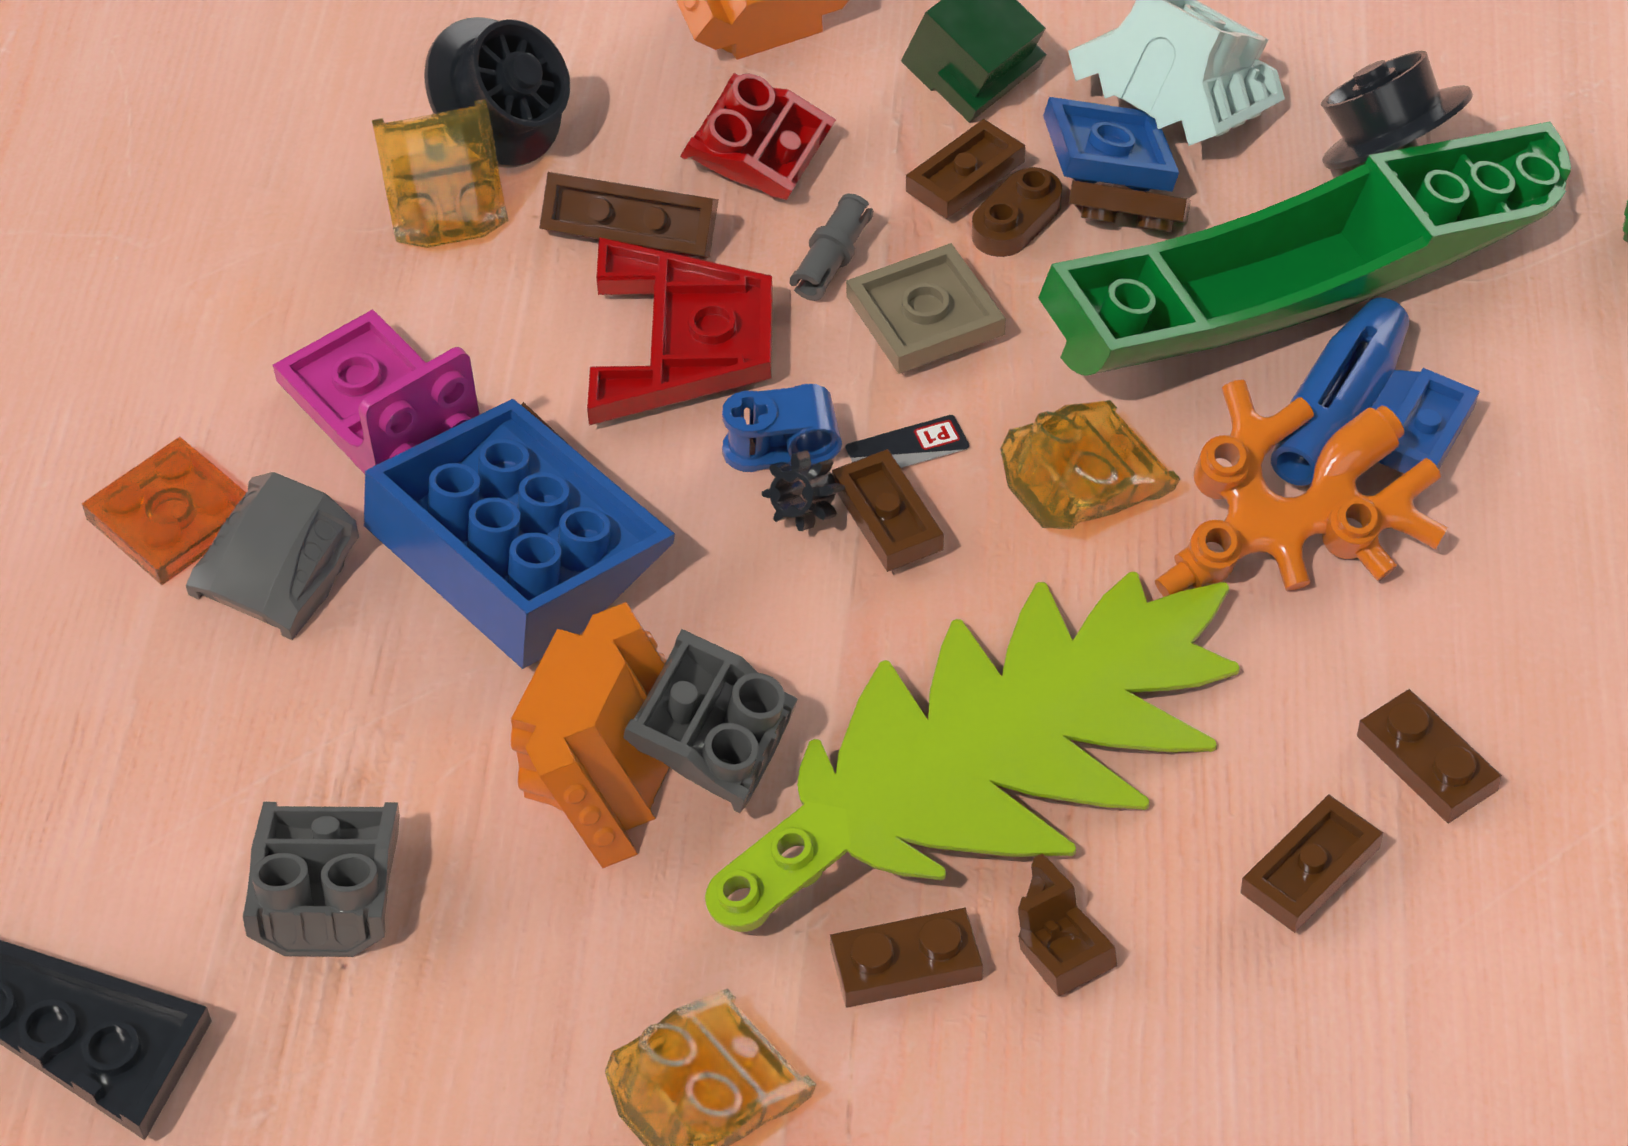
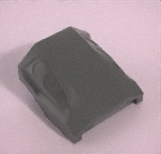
(276, 553)
(712, 719)
(320, 878)

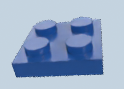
(1110, 145)

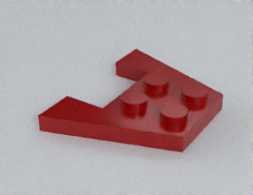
(705, 329)

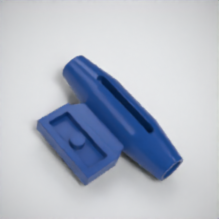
(1359, 374)

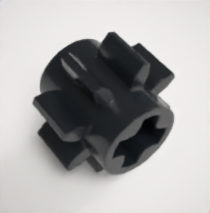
(787, 490)

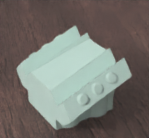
(1184, 66)

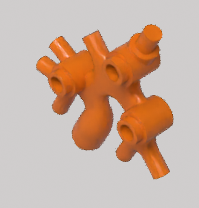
(1279, 524)

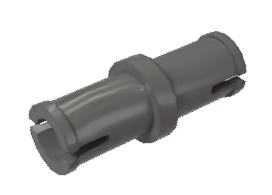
(831, 247)

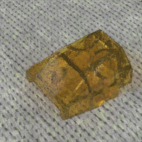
(441, 176)
(1081, 465)
(703, 1077)

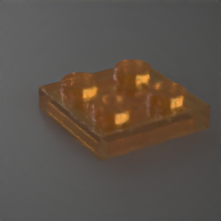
(165, 509)

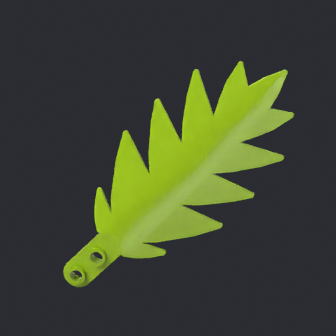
(940, 774)

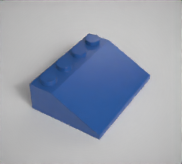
(512, 528)

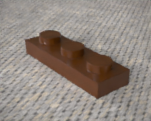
(629, 214)

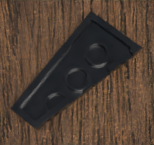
(98, 1033)

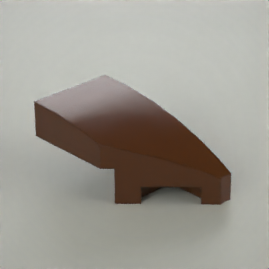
(1057, 934)

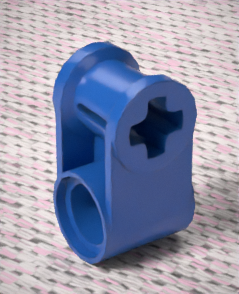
(780, 425)

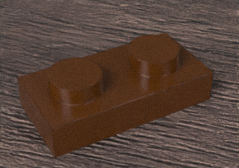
(965, 168)
(1154, 209)
(888, 510)
(1428, 756)
(1311, 863)
(906, 957)

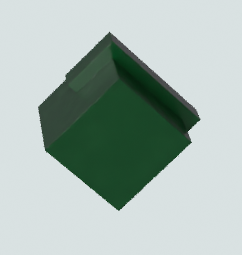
(975, 51)

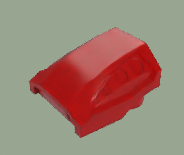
(759, 135)

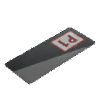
(915, 442)

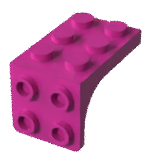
(377, 391)

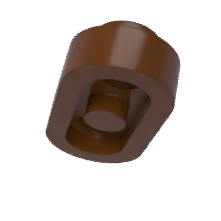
(1016, 212)

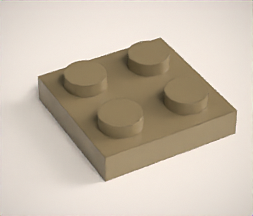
(925, 308)

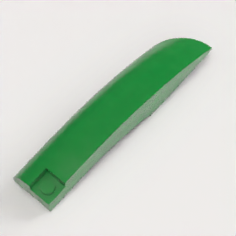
(1307, 254)

